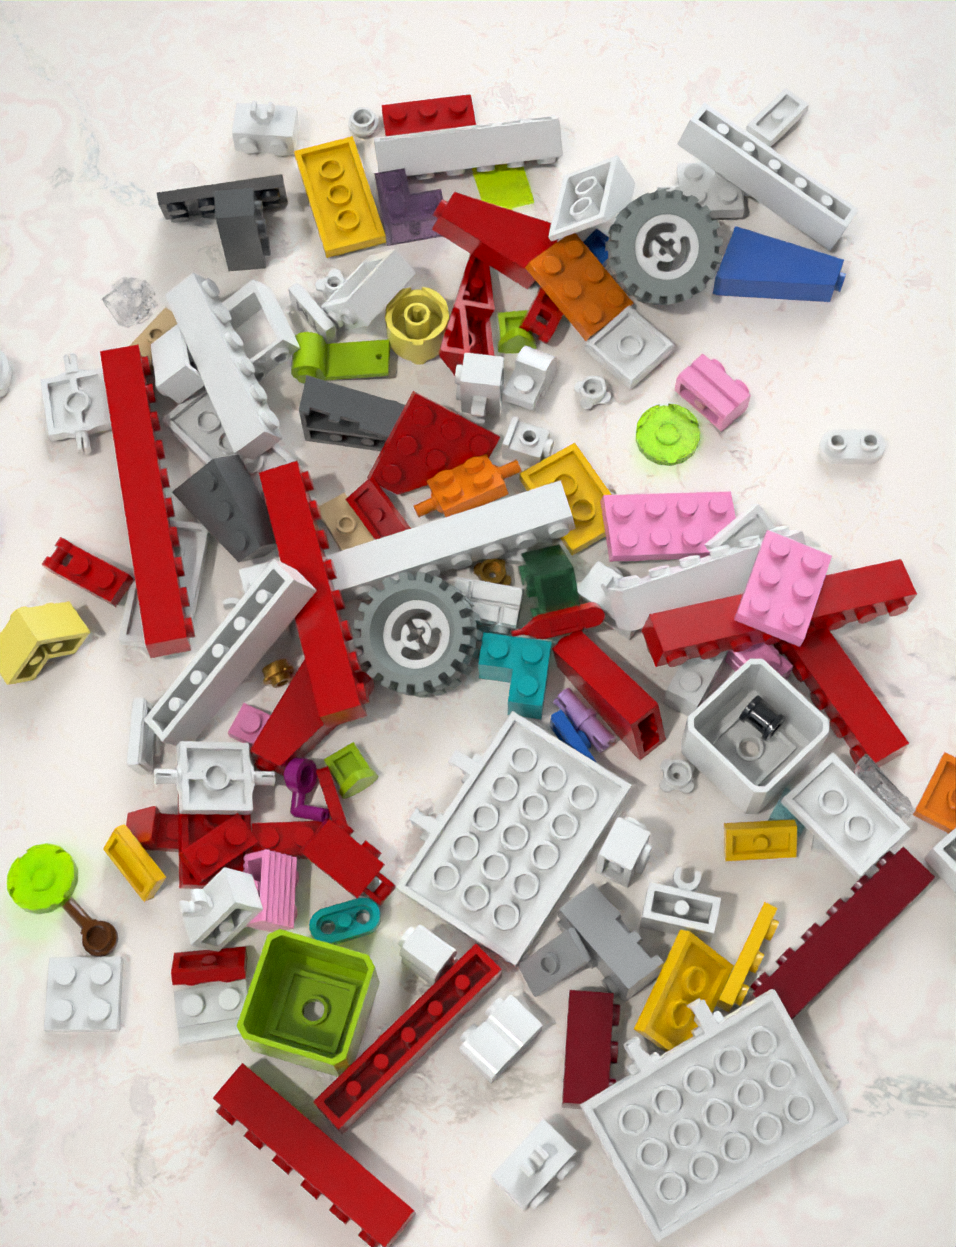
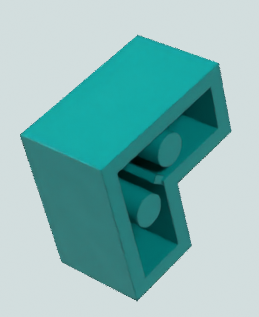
(520, 663)

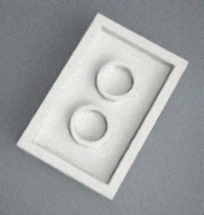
(845, 815)

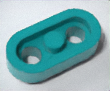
(344, 918)

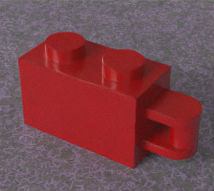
(347, 861)

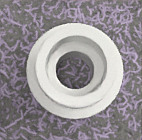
(363, 115)

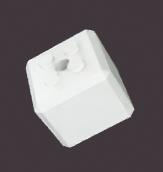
(715, 733)

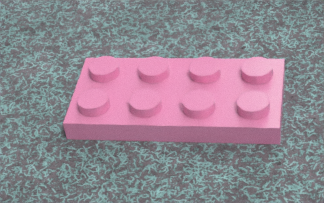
(663, 524)

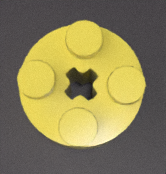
(416, 324)

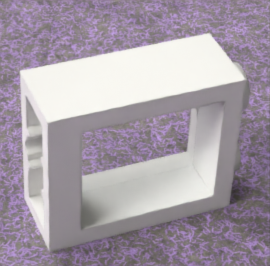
(368, 290)
(248, 302)

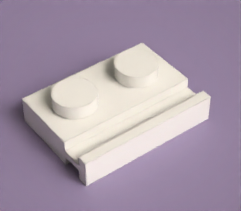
(209, 1012)

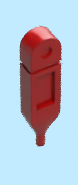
(563, 621)
(330, 794)

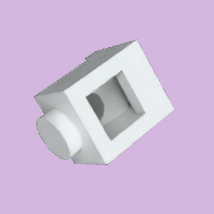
(526, 443)

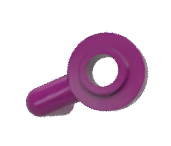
(300, 780)

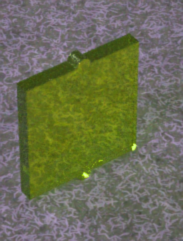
(504, 186)

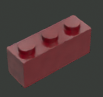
(589, 1046)

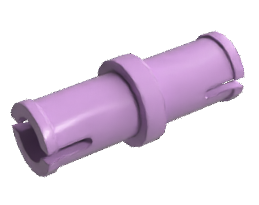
(584, 720)

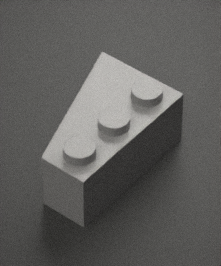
(610, 943)

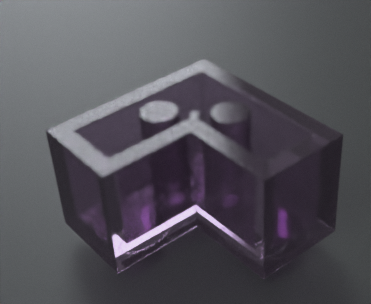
(403, 214)

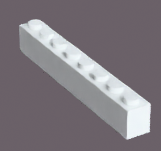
(454, 540)

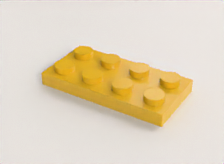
(339, 197)

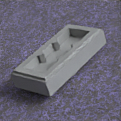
(554, 962)

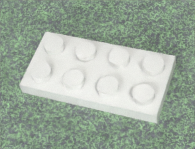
(201, 432)
(193, 550)

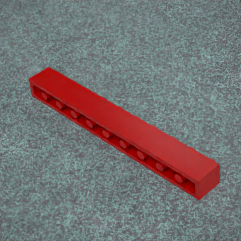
(145, 502)

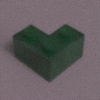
(548, 580)

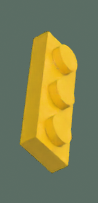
(749, 958)

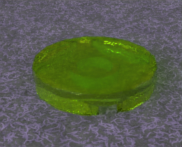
(667, 434)
(42, 879)

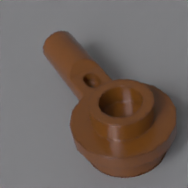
(98, 937)

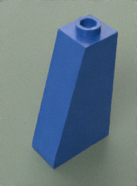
(776, 270)

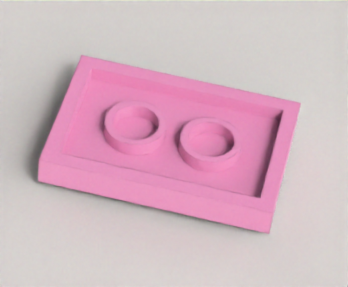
(783, 588)

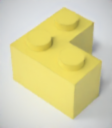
(36, 636)

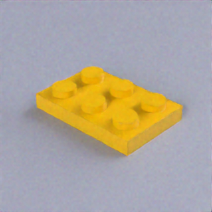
(582, 490)
(688, 974)

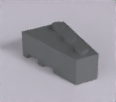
(242, 229)
(346, 415)
(229, 507)

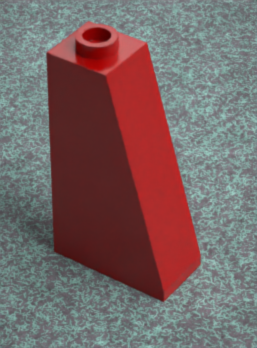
(494, 234)
(611, 693)
(294, 724)

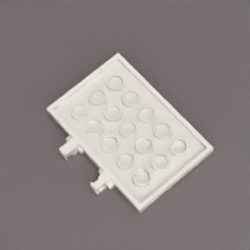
(511, 837)
(712, 1112)

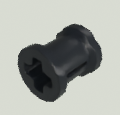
(762, 718)

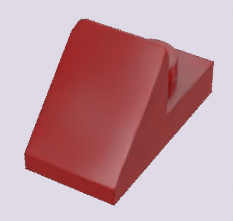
(154, 829)

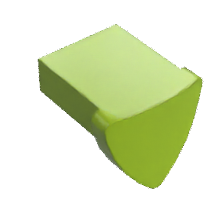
(511, 336)
(350, 771)

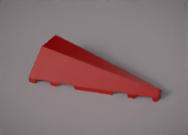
(470, 317)

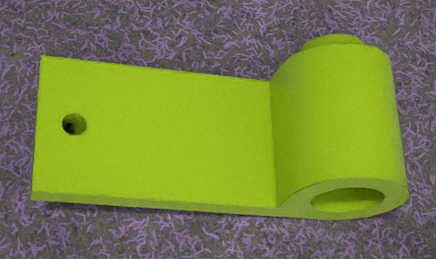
(339, 360)

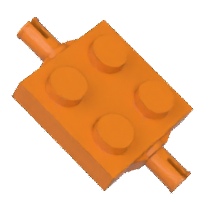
(467, 486)

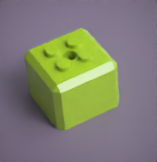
(288, 978)

